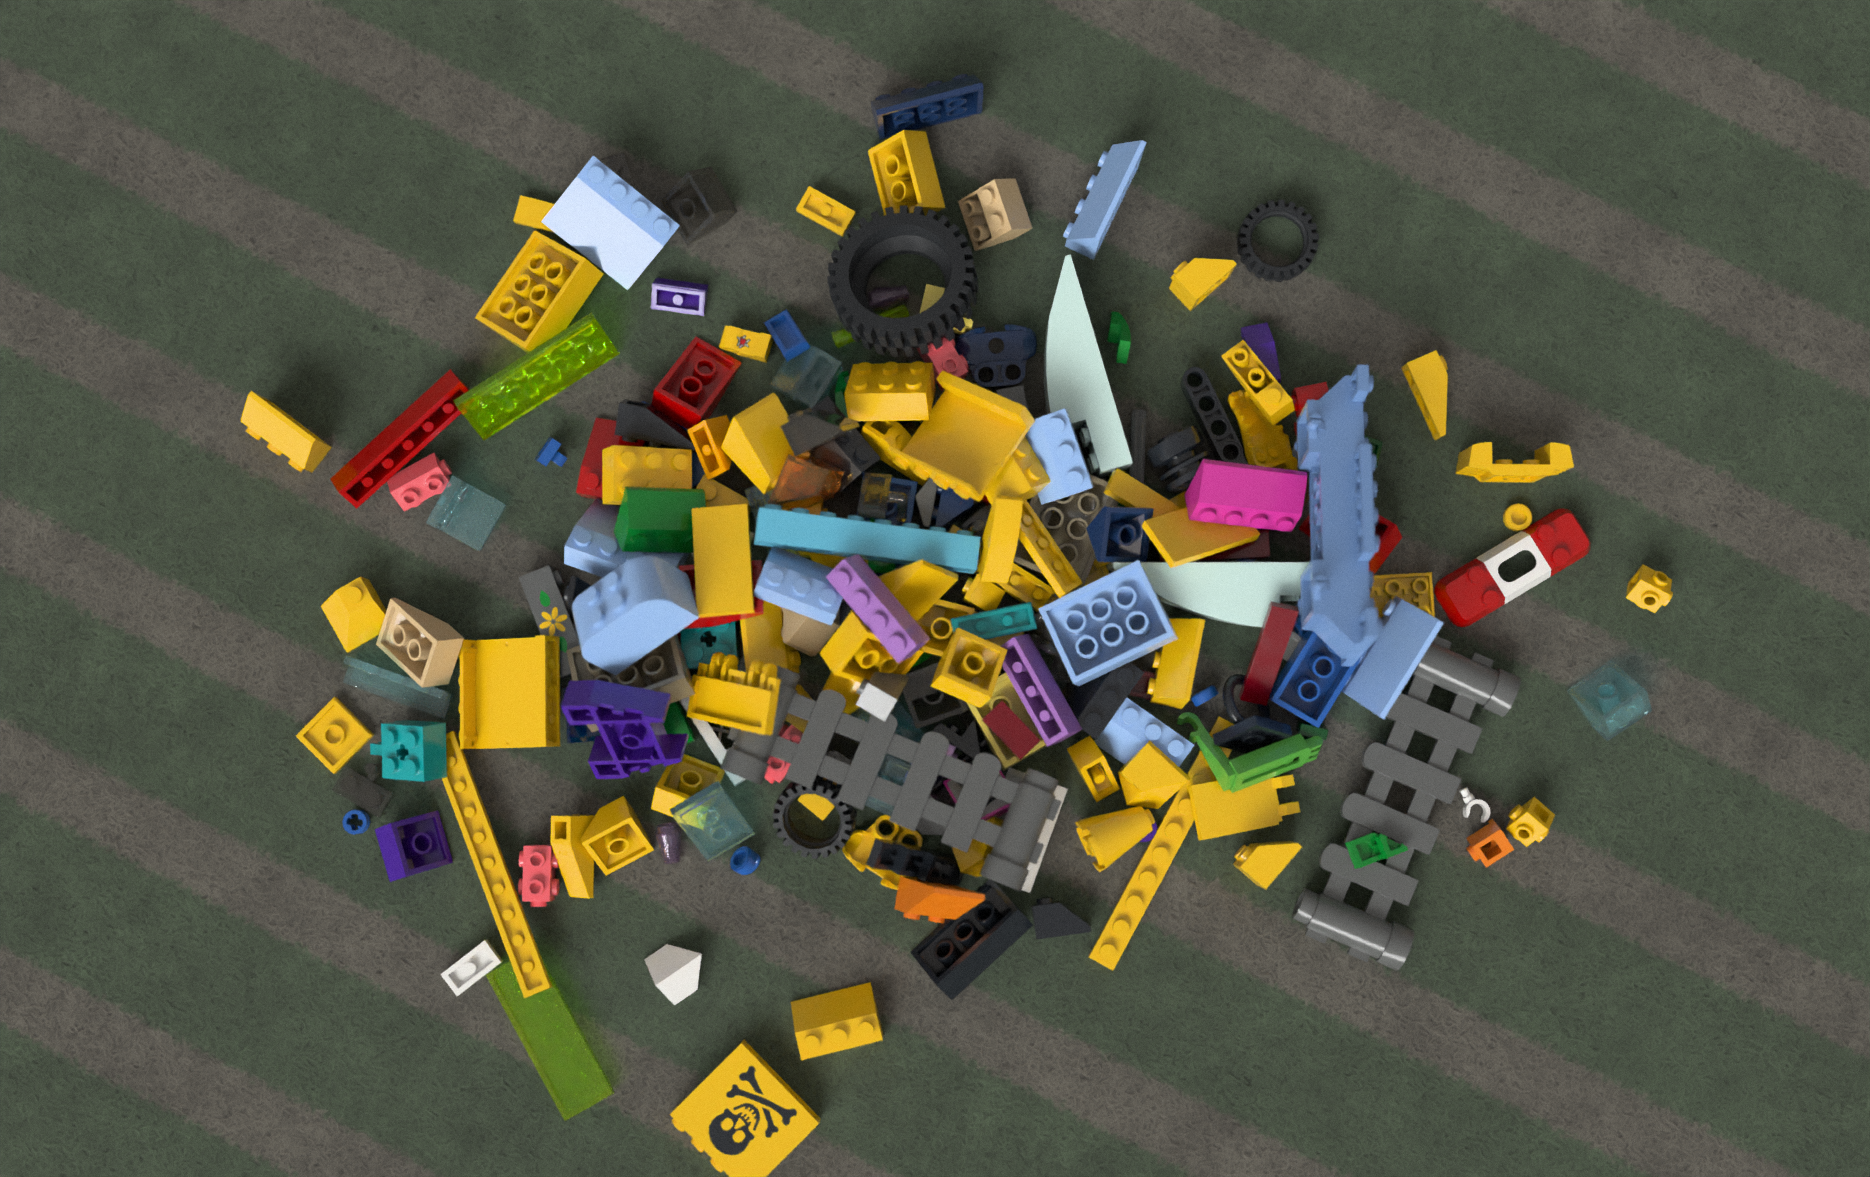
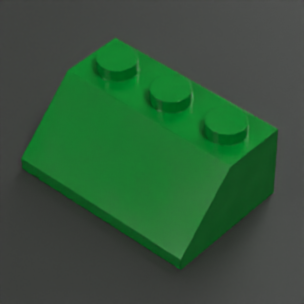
(657, 519)

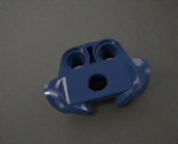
(1019, 345)

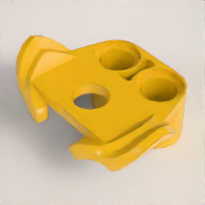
(861, 842)

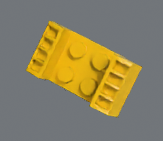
(1548, 461)

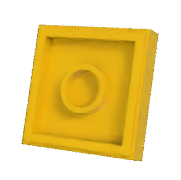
(334, 735)

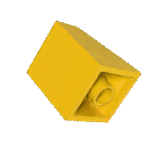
(758, 442)

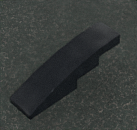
(915, 862)

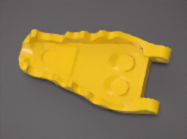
(1262, 442)

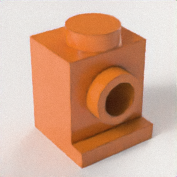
(1488, 844)

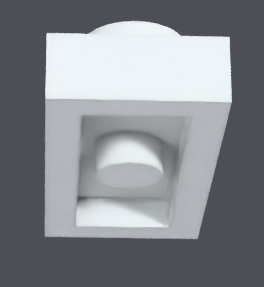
(471, 967)

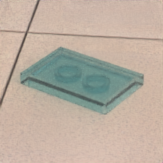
(712, 821)

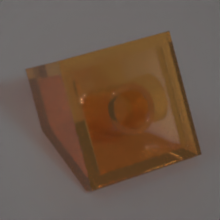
(805, 482)

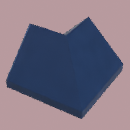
(1118, 534)

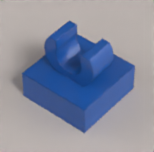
(550, 452)

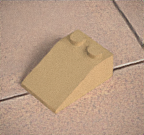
(419, 643)

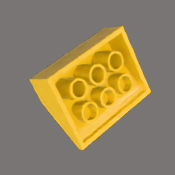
(539, 293)

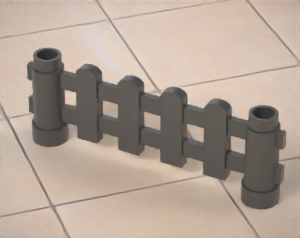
(1012, 843)
(1366, 930)

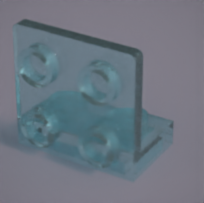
(466, 513)

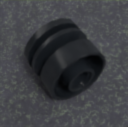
(1180, 456)

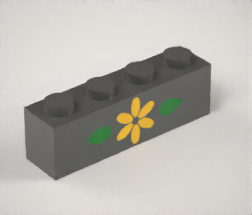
(551, 611)

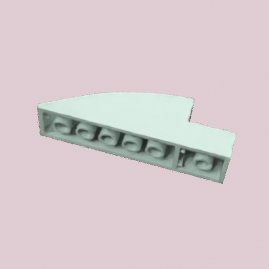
(1078, 378)
(1224, 590)

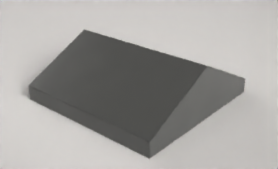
(926, 500)

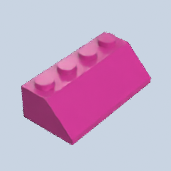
(1246, 495)

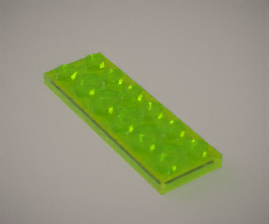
(536, 376)
(553, 1043)

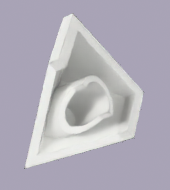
(675, 971)

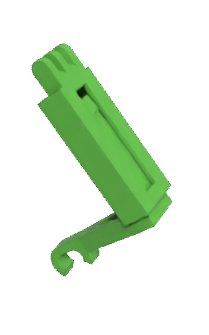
(1256, 765)

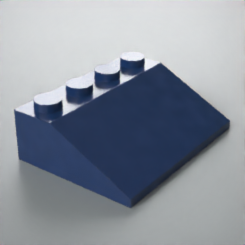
(928, 105)

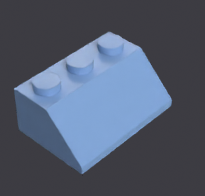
(1060, 455)
(798, 586)
(1133, 728)

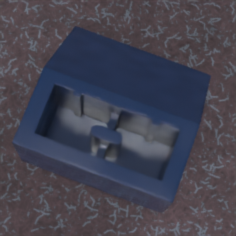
(951, 508)

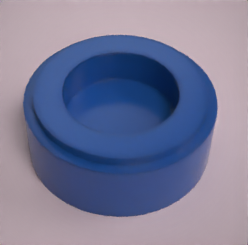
(1204, 695)

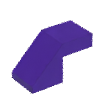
(1262, 344)

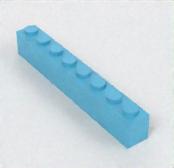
(870, 540)

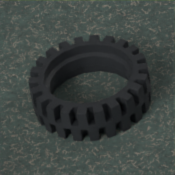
(1290, 212)
(803, 842)

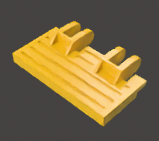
(735, 696)

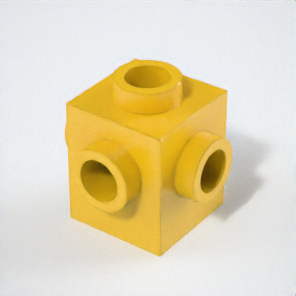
(1649, 589)
(1530, 822)

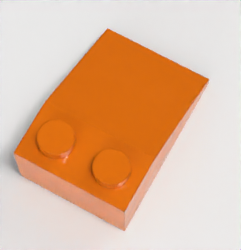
(934, 900)

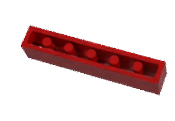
(400, 440)

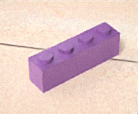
(877, 607)
(1039, 690)

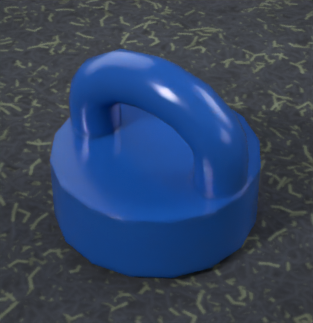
(744, 860)

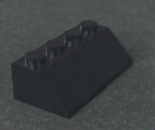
(971, 943)

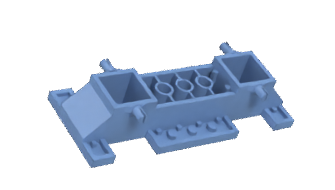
(1342, 518)

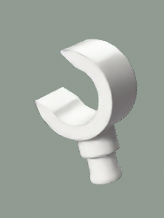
(1470, 800)

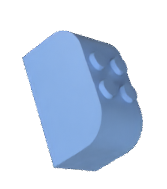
(632, 612)

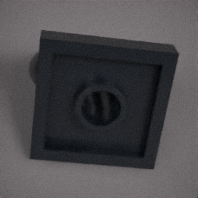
(1248, 732)

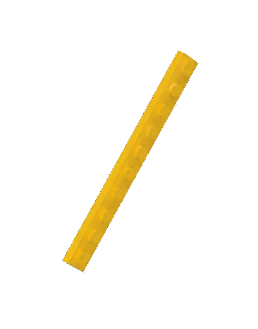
(1153, 863)
(493, 872)

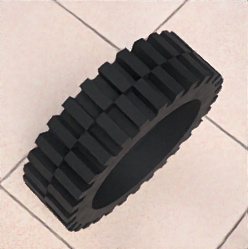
(895, 236)

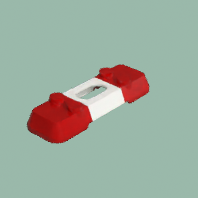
(1477, 586)

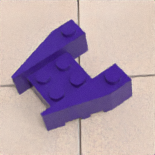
(629, 727)

